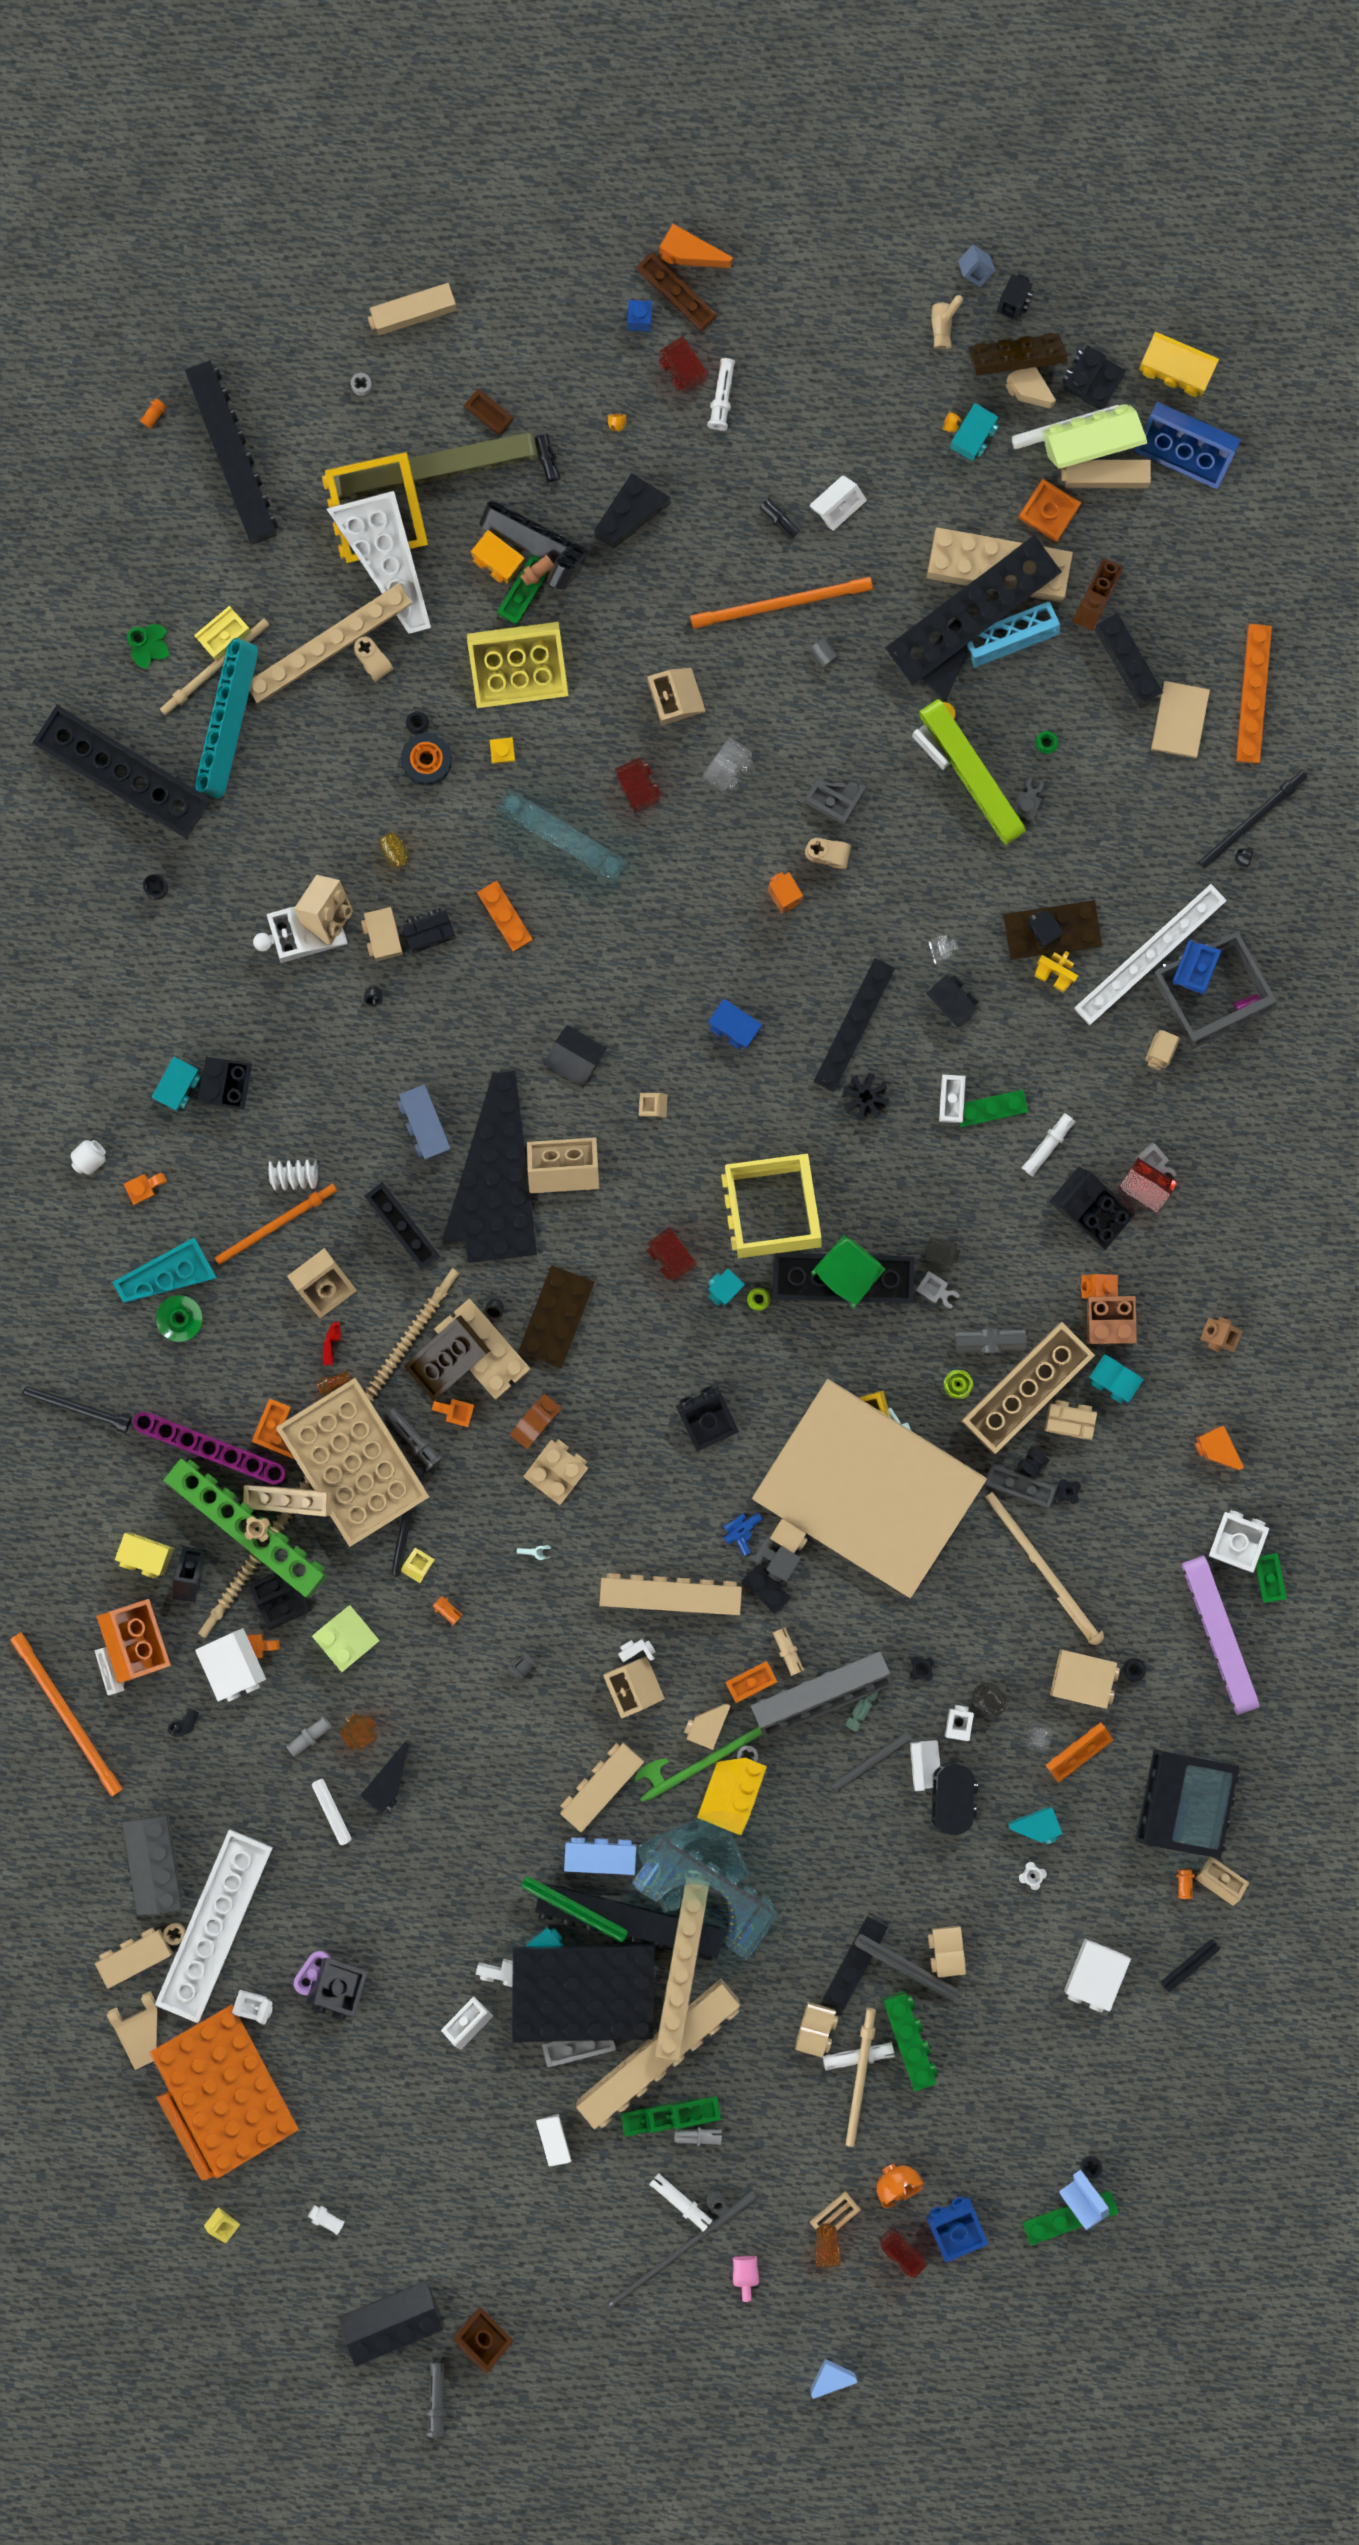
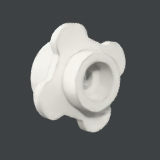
(1033, 1882)

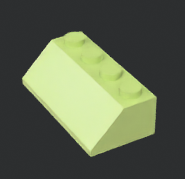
(1094, 436)

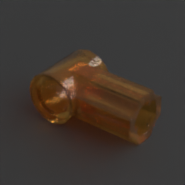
(827, 2249)

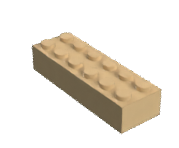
(965, 556)
(1027, 1388)

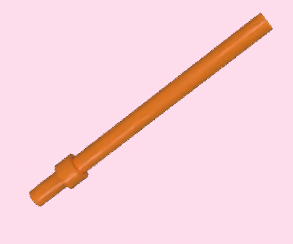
(315, 1199)

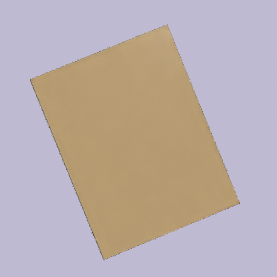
(869, 1488)

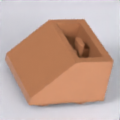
(1111, 1320)

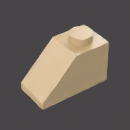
(1030, 387)
(707, 1726)

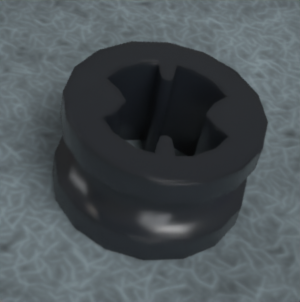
(1095, 2160)

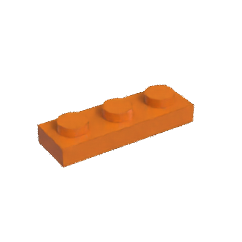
(504, 916)
(1079, 1752)

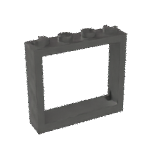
(1233, 1020)

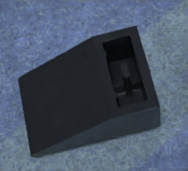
(1092, 1207)

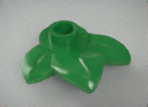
(150, 647)

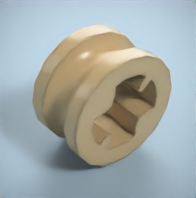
(177, 1940)

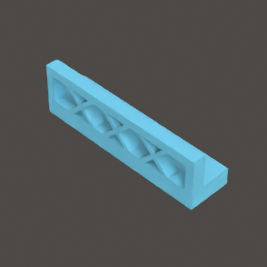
(1017, 641)

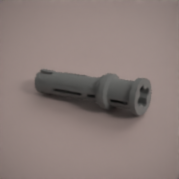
(420, 1447)
(436, 2409)

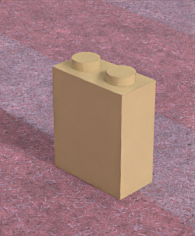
(1084, 1679)

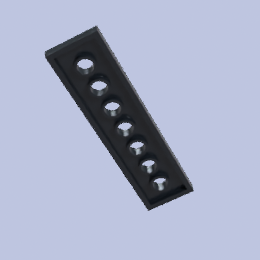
(989, 613)
(124, 787)

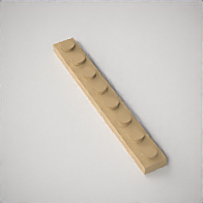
(329, 643)
(681, 1972)

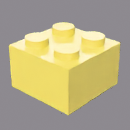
(144, 1554)

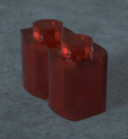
(907, 2255)

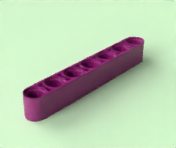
(200, 1440)

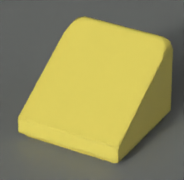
(417, 1565)
(221, 2225)

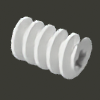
(293, 1175)

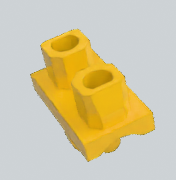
(1046, 966)

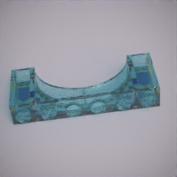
(674, 1866)

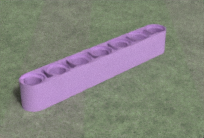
(1221, 1635)

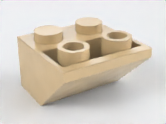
(675, 695)
(324, 908)
(633, 1686)

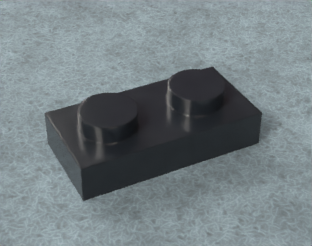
(766, 1589)

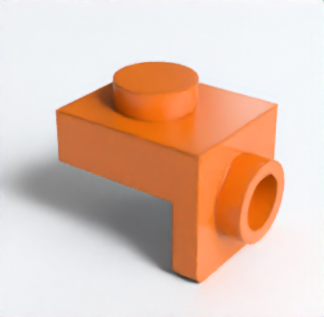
(1099, 1285)

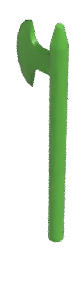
(653, 1769)

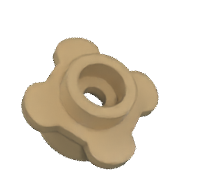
(251, 1533)

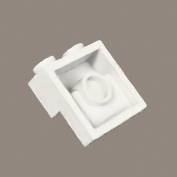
(1239, 1541)

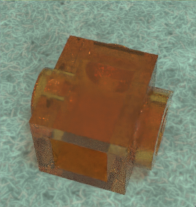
(358, 1731)

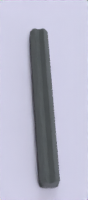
(906, 1967)

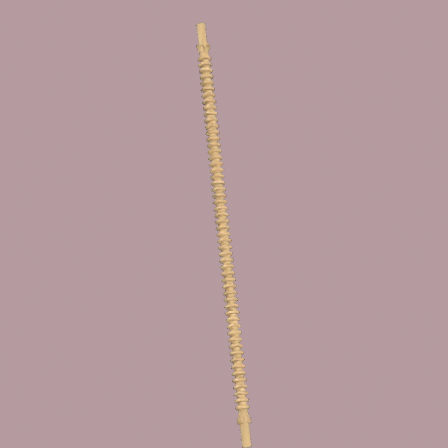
(439, 1294)

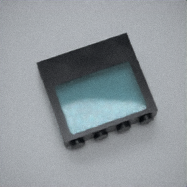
(1187, 1804)

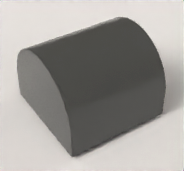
(824, 653)

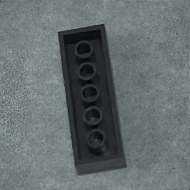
(795, 1283)

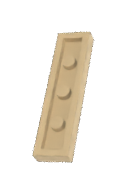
(287, 1500)

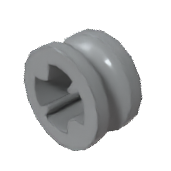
(361, 391)
(749, 1748)

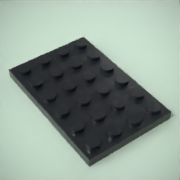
(582, 1993)

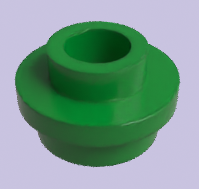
(1046, 735)

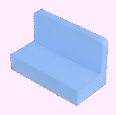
(1084, 2201)

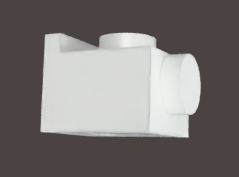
(959, 1732)

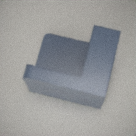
(976, 265)

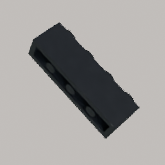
(1128, 660)
(402, 1226)

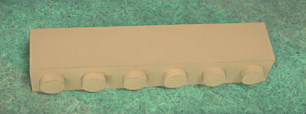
(670, 1595)

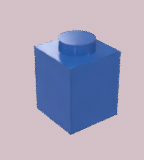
(639, 315)

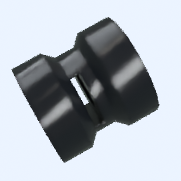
(151, 884)
(1033, 1462)

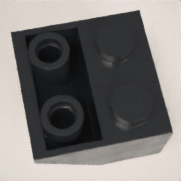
(225, 1083)

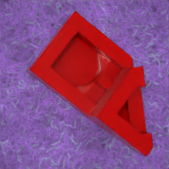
(333, 1335)

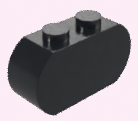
(953, 1798)

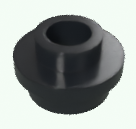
(414, 716)
(1141, 1669)

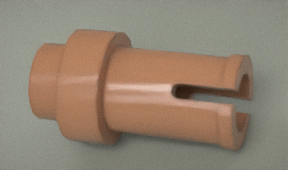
(536, 571)

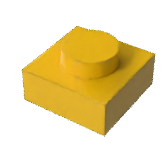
(502, 750)

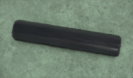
(1190, 1965)

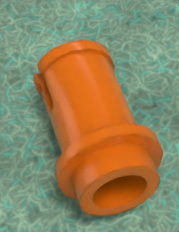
(153, 413)
(447, 1610)
(1185, 1883)

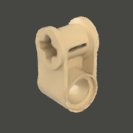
(375, 661)
(831, 853)

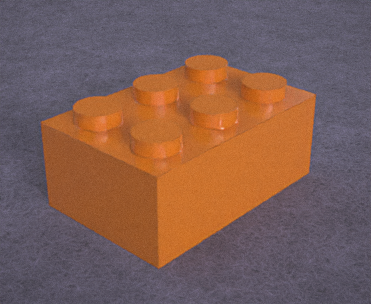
(133, 1641)

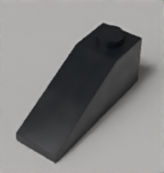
(386, 1784)

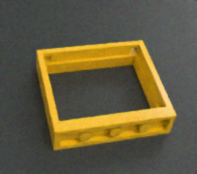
(402, 458)

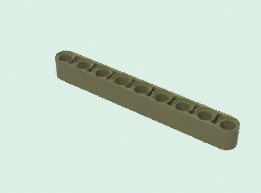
(439, 465)

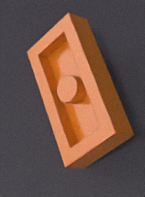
(751, 1681)

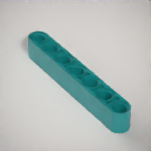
(226, 718)

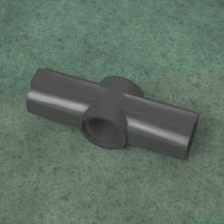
(990, 1341)

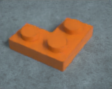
(266, 1433)

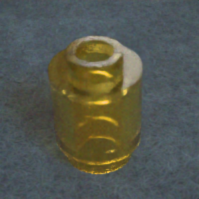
(393, 850)

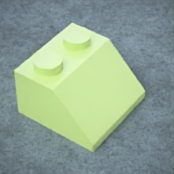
(345, 1638)

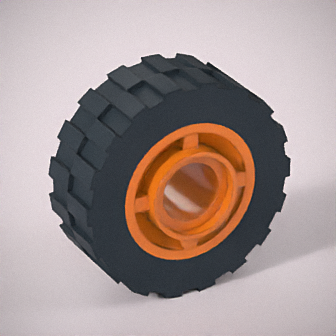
(421, 745)

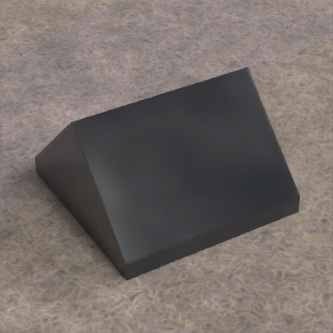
(574, 1056)

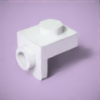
(630, 1649)
(253, 2006)

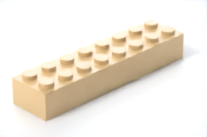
(641, 2067)

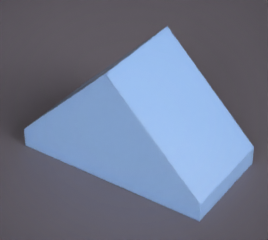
(831, 2378)

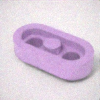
(310, 1971)

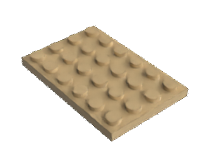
(355, 1458)

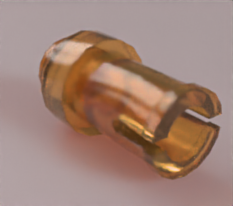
(332, 1383)

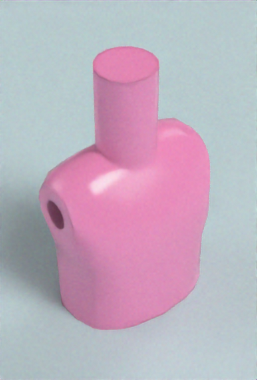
(745, 2275)

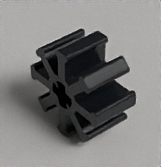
(860, 1091)

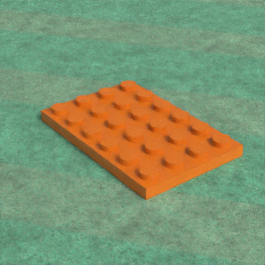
(223, 2091)

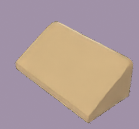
(1222, 1881)

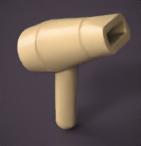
(942, 322)

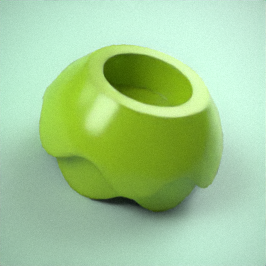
(965, 1381)

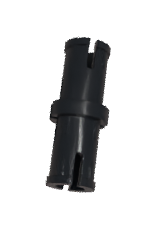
(547, 458)

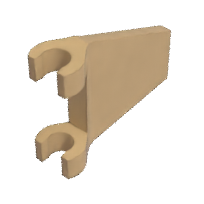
(138, 2031)

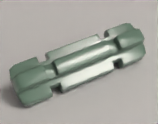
(860, 1711)

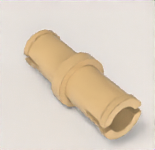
(788, 1651)

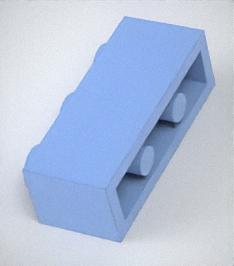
(600, 1856)

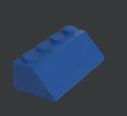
(1188, 445)

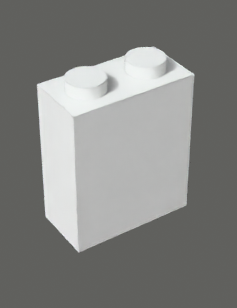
(231, 1665)
(1096, 1976)

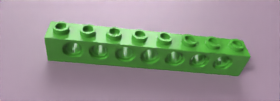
(179, 1480)

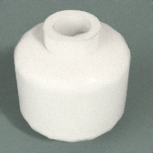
(88, 1157)

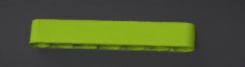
(972, 771)

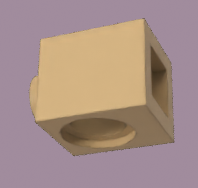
(789, 1536)

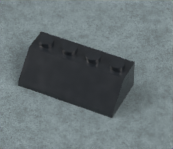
(391, 2323)

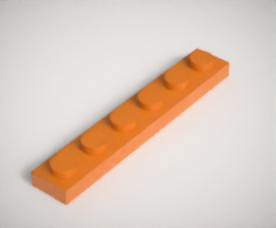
(1253, 693)

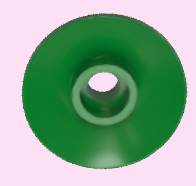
(167, 1315)

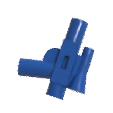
(740, 1531)

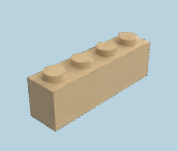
(601, 1787)

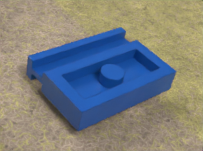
(1197, 967)

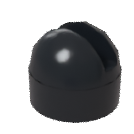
(1243, 857)
(373, 1001)
(494, 1309)

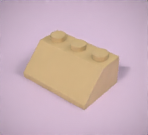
(562, 1165)

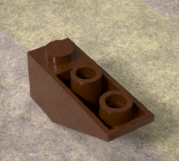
(1097, 594)

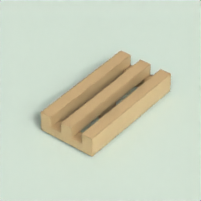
(850, 2202)

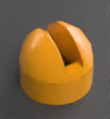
(617, 421)
(951, 422)

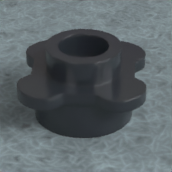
(1072, 1496)
(926, 1673)

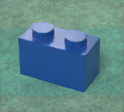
(734, 1024)

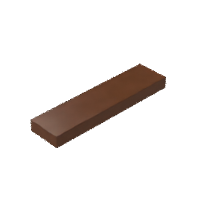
(676, 291)

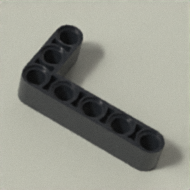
(538, 540)

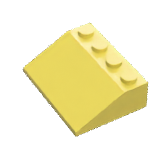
(517, 664)

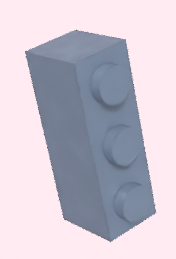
(423, 1123)

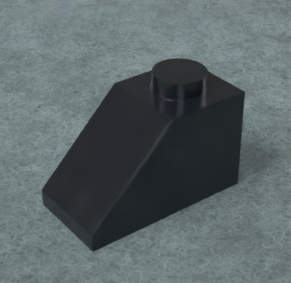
(188, 1574)

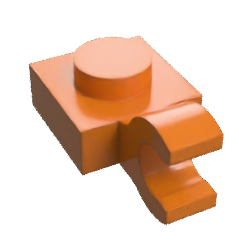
(142, 1187)
(457, 1412)
(260, 1646)

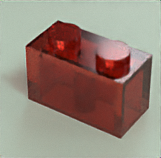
(683, 365)
(637, 785)
(1147, 1185)
(671, 1254)

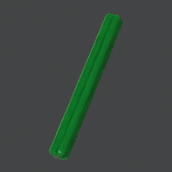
(574, 1909)

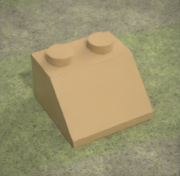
(321, 1283)

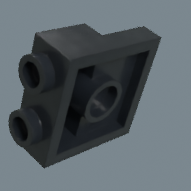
(1093, 377)
(706, 1418)
(337, 1989)

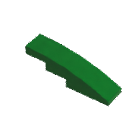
(670, 2116)

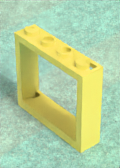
(764, 1168)

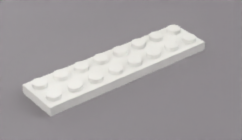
(213, 1926)

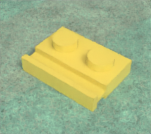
(221, 631)

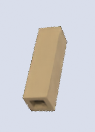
(412, 309)
(1108, 474)

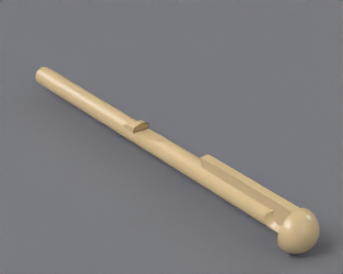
(1064, 1597)

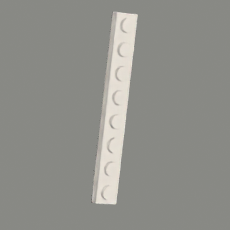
(1150, 954)

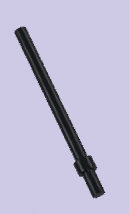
(1286, 790)

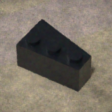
(630, 510)

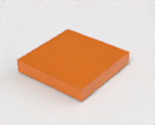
(1049, 510)

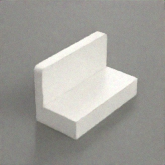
(838, 502)
(928, 743)
(924, 1762)

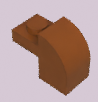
(535, 1421)

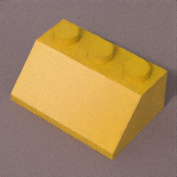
(1178, 365)
(732, 1793)

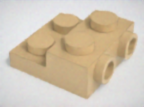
(556, 1471)

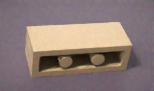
(133, 1957)

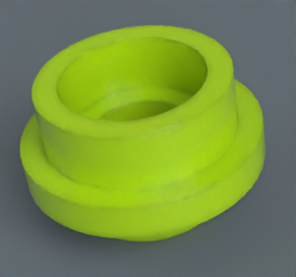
(766, 1299)

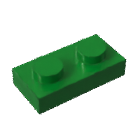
(1270, 1578)

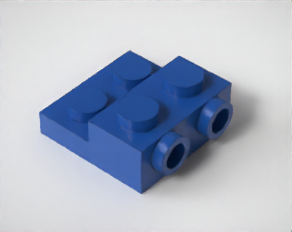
(956, 2229)

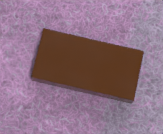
(488, 412)

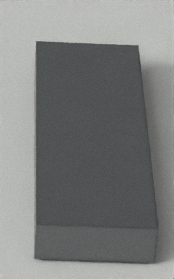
(1020, 1486)

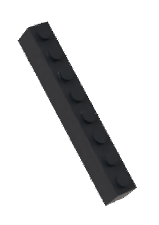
(231, 453)
(638, 1921)

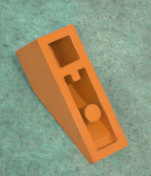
(689, 250)

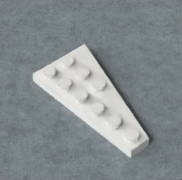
(380, 542)

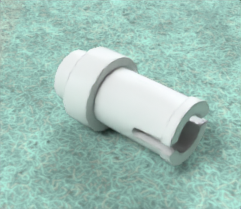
(320, 2216)

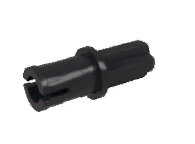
(779, 518)

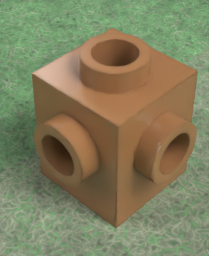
(1221, 1335)

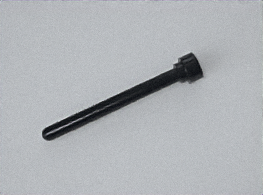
(120, 1422)
(403, 1531)

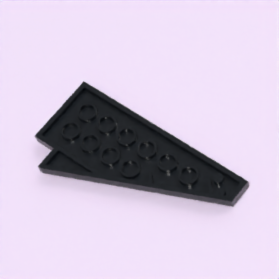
(494, 1193)

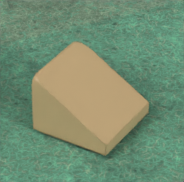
(653, 1105)

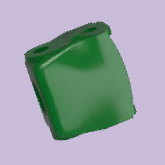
(849, 1270)

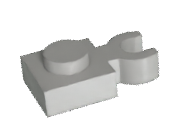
(1155, 1158)
(934, 1288)

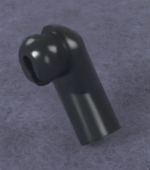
(184, 1726)

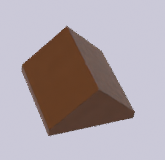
(482, 2339)

